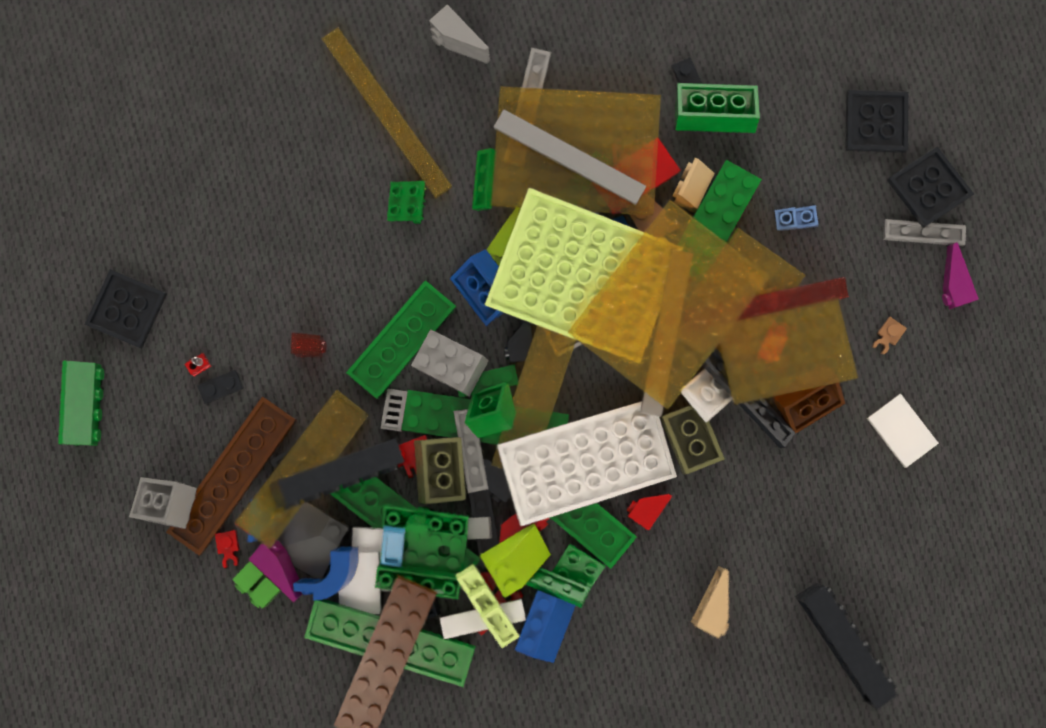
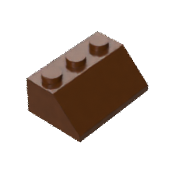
(808, 406)

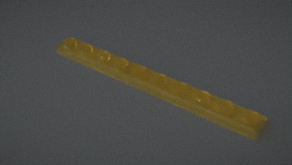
(387, 113)

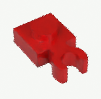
(227, 543)

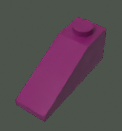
(957, 283)
(277, 567)

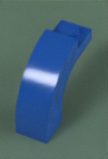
(342, 570)

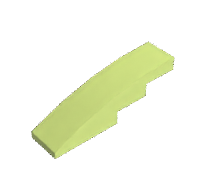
(487, 606)

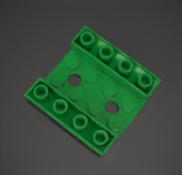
(422, 558)

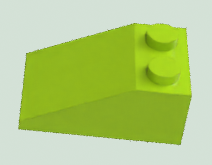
(516, 559)

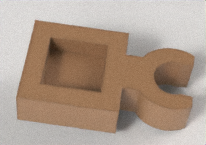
(890, 333)

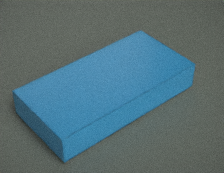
(392, 546)

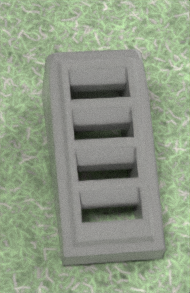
(394, 427)

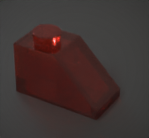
(307, 345)

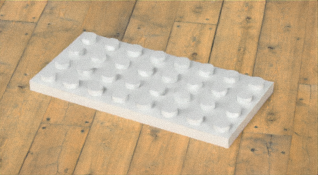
(585, 462)

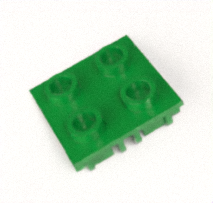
(406, 201)
(578, 567)

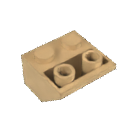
(696, 182)

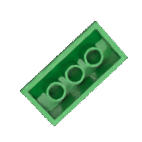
(717, 108)
(80, 403)

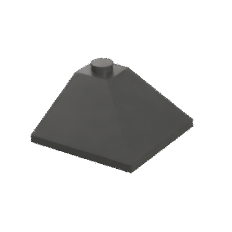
(311, 538)

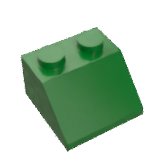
(491, 410)

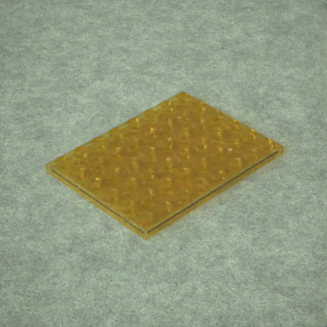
(605, 125)
(668, 304)

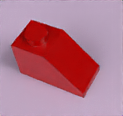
(647, 509)

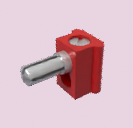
(201, 362)

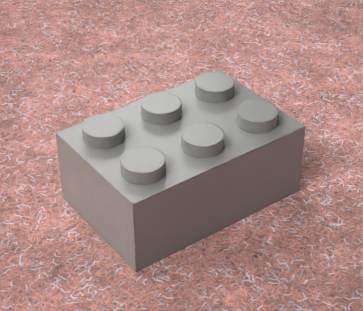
(450, 362)

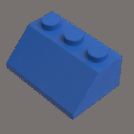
(474, 283)
(544, 627)

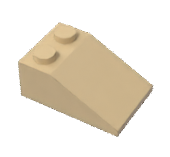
(713, 609)

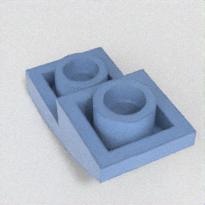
(796, 218)

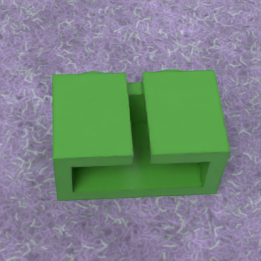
(257, 585)

